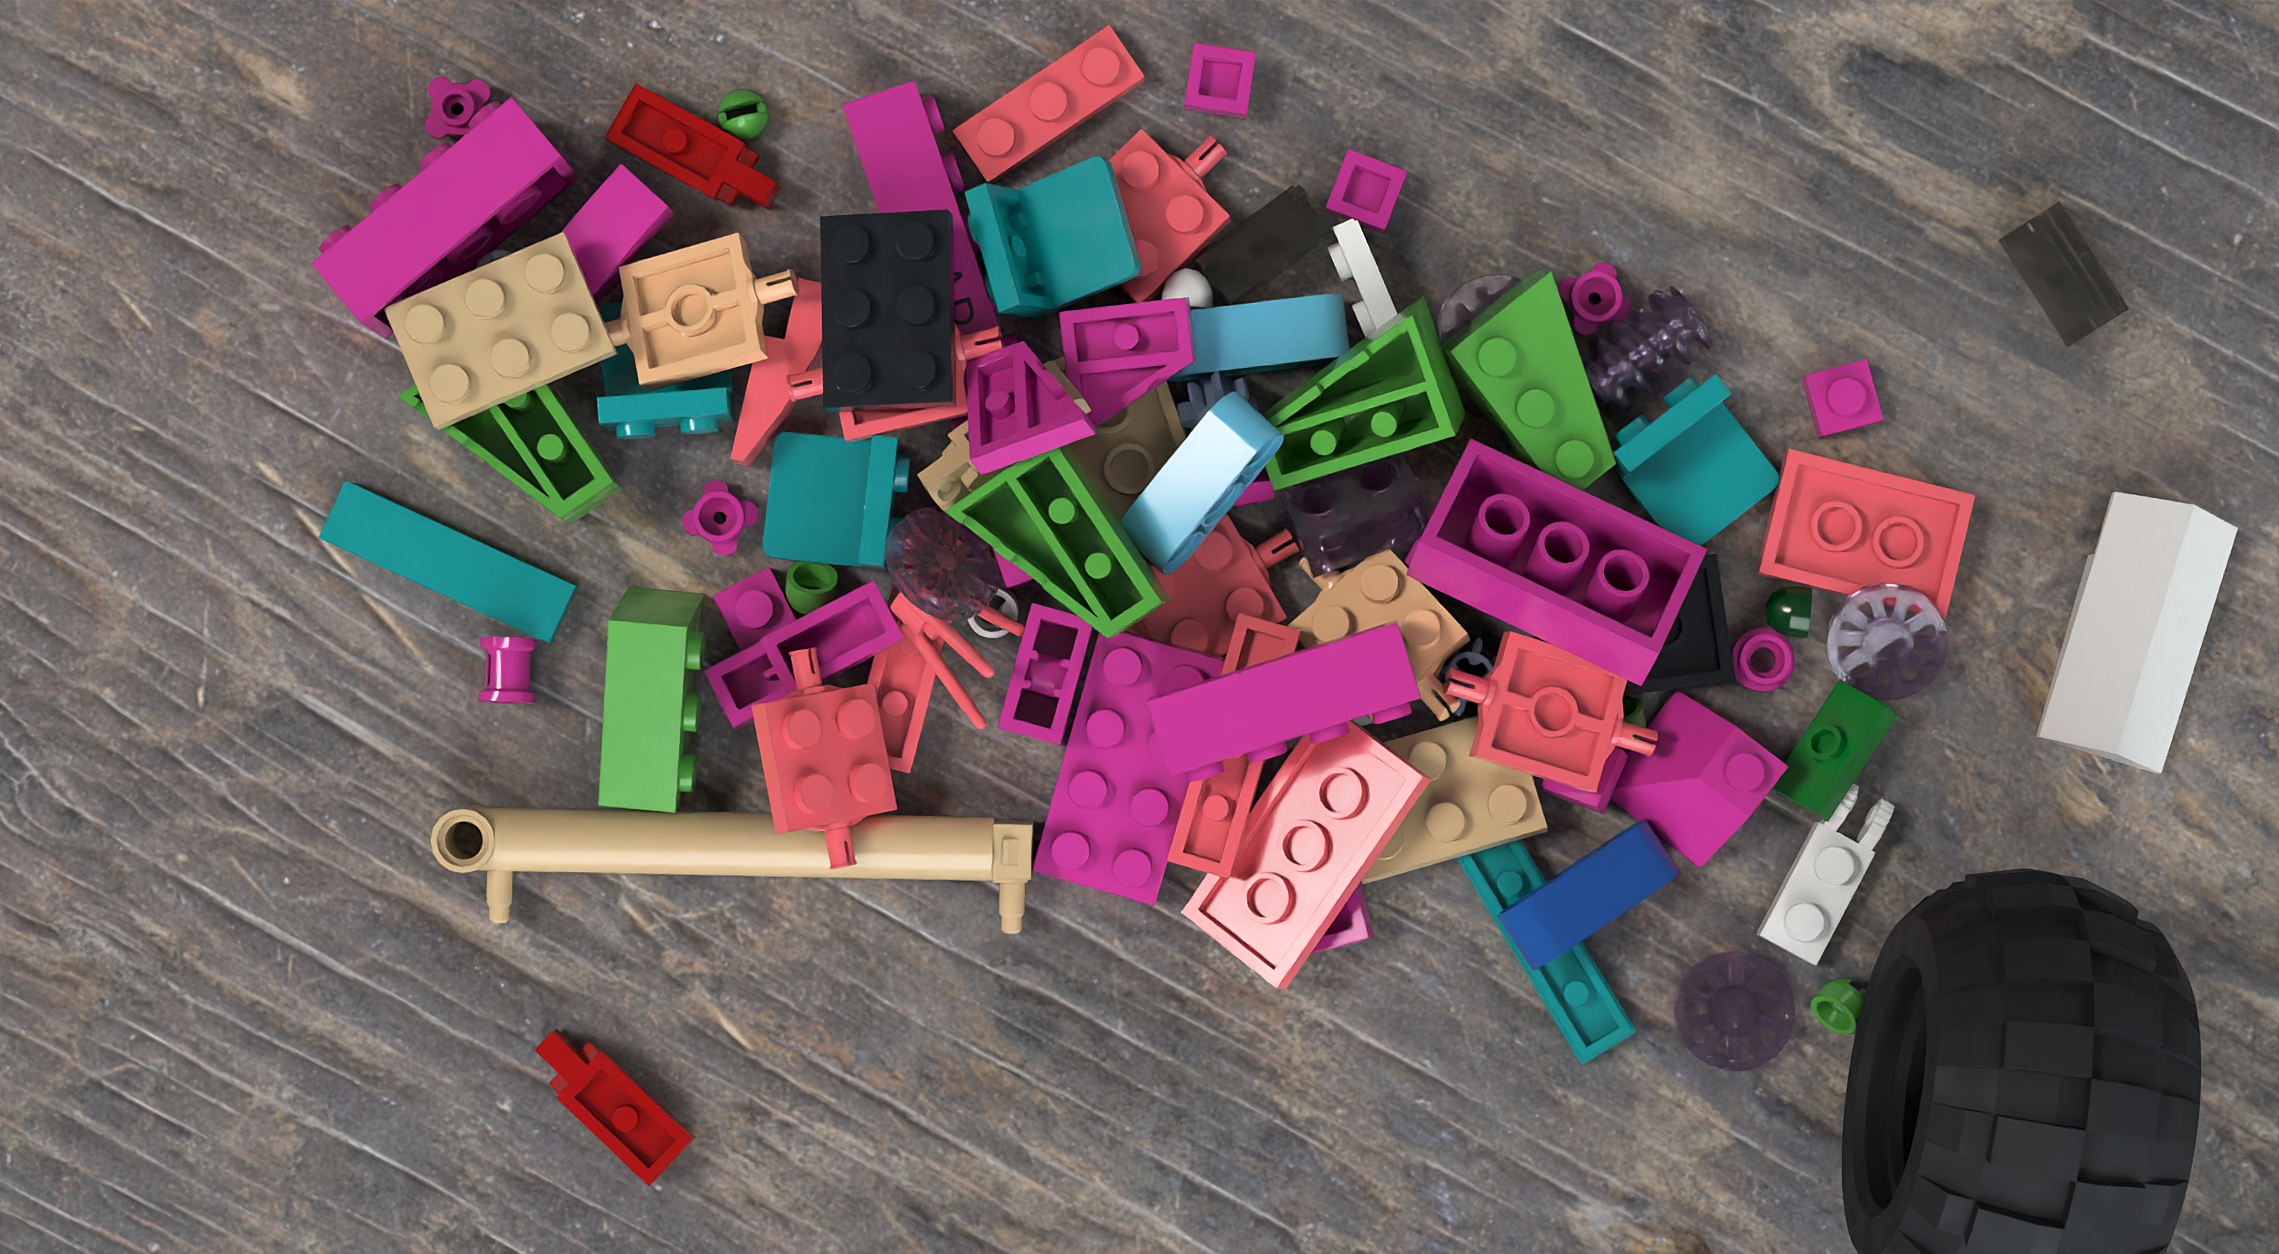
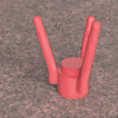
(918, 623)

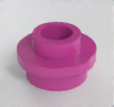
(1782, 660)

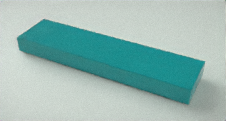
(448, 562)
(1569, 984)

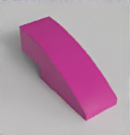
(614, 228)
(842, 632)

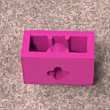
(1046, 675)

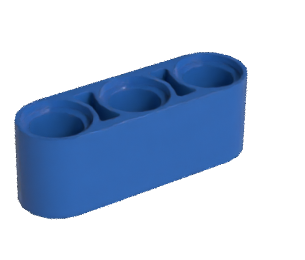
(1588, 894)

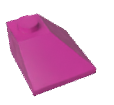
(1698, 779)

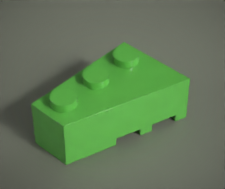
(1532, 382)
(1368, 403)
(536, 448)
(1066, 538)
(651, 699)

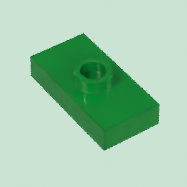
(1834, 750)

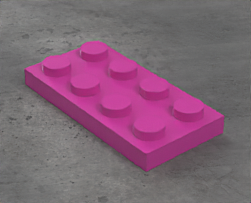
(1113, 791)

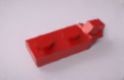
(689, 149)
(614, 1106)

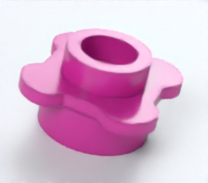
(447, 94)
(1603, 283)
(714, 500)

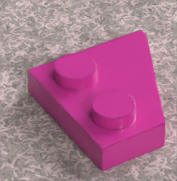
(1125, 351)
(1017, 409)

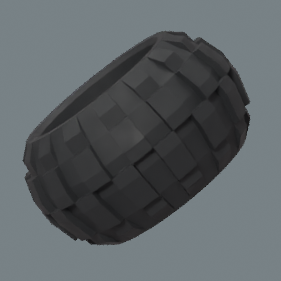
(2021, 1076)

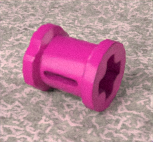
(508, 670)

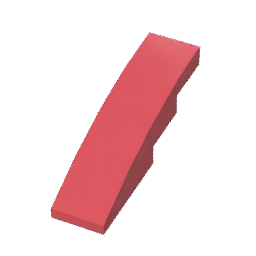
(767, 395)

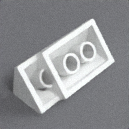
(2137, 630)

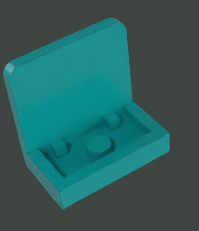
(1053, 239)
(635, 413)
(1693, 463)
(834, 499)

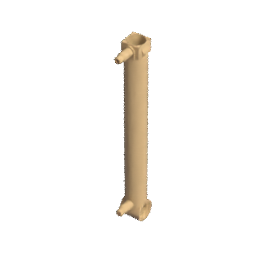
(735, 847)

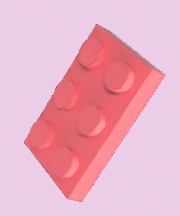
(1862, 527)

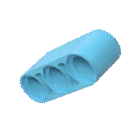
(1267, 336)
(1201, 482)

